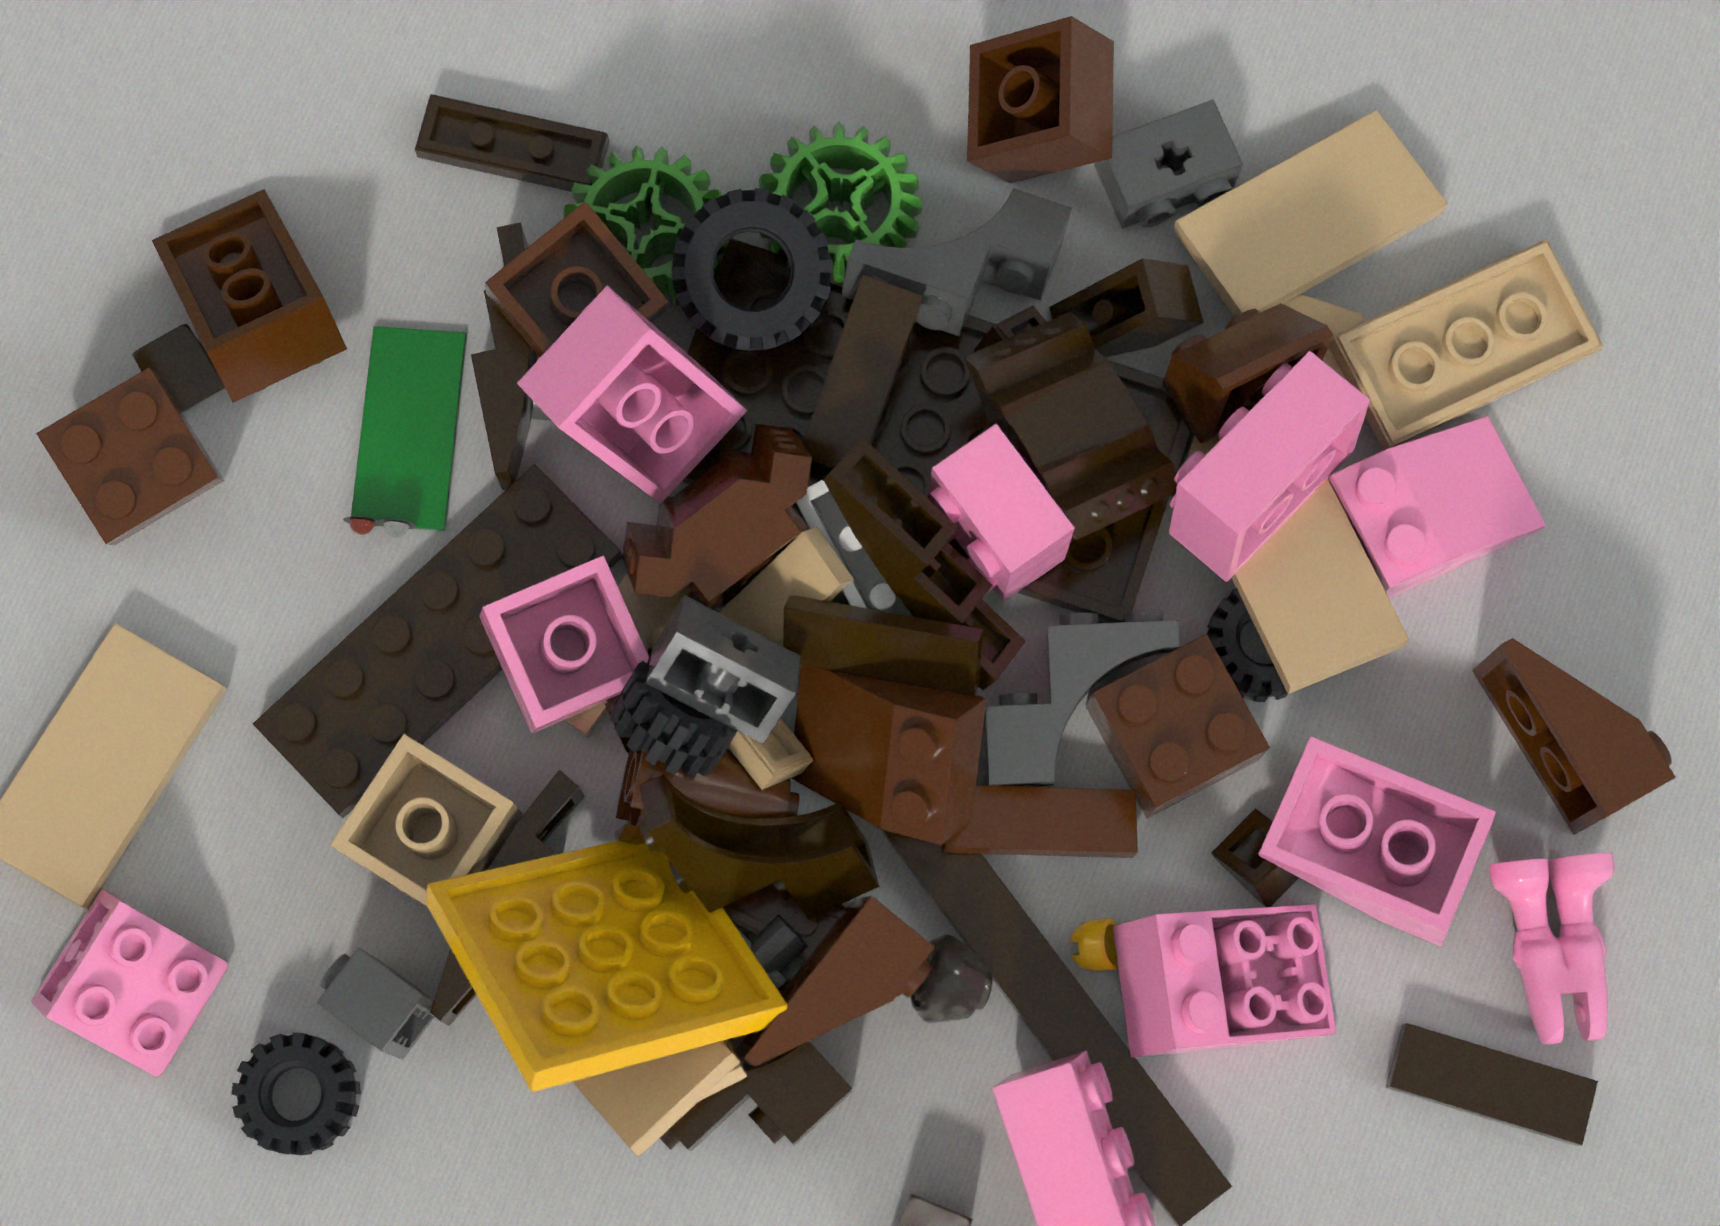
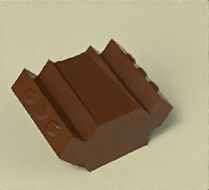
(724, 522)

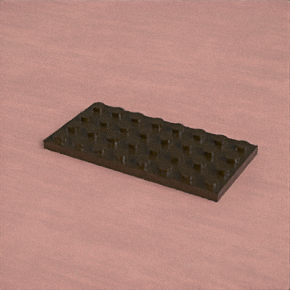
(924, 421)

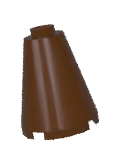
(724, 789)

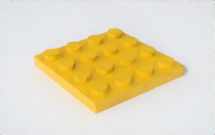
(600, 961)

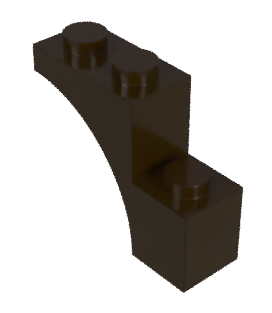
(724, 857)
(789, 1097)

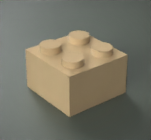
(425, 822)

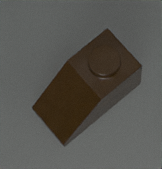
(1136, 307)

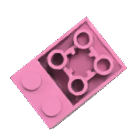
(1223, 979)

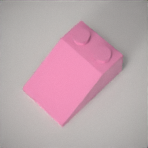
(1435, 504)
(1378, 839)

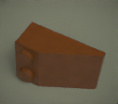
(249, 295)
(1576, 740)
(891, 751)
(854, 970)

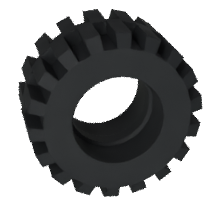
(808, 269)

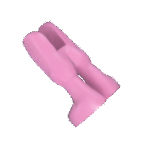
(1564, 963)

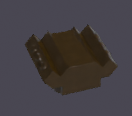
(1072, 423)

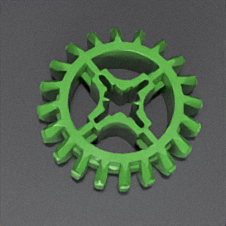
(874, 174)
(652, 181)

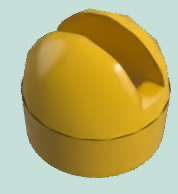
(1095, 945)

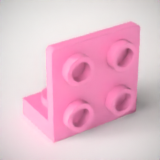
(129, 984)

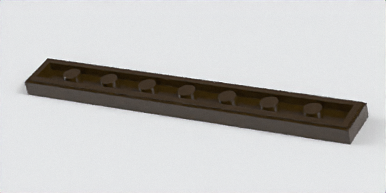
(1065, 1020)

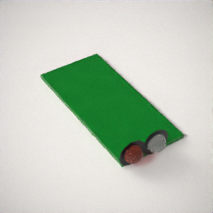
(407, 430)

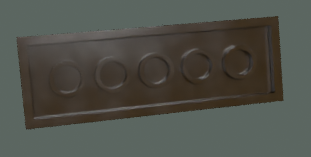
(426, 643)

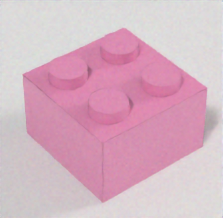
(1001, 513)
(565, 643)

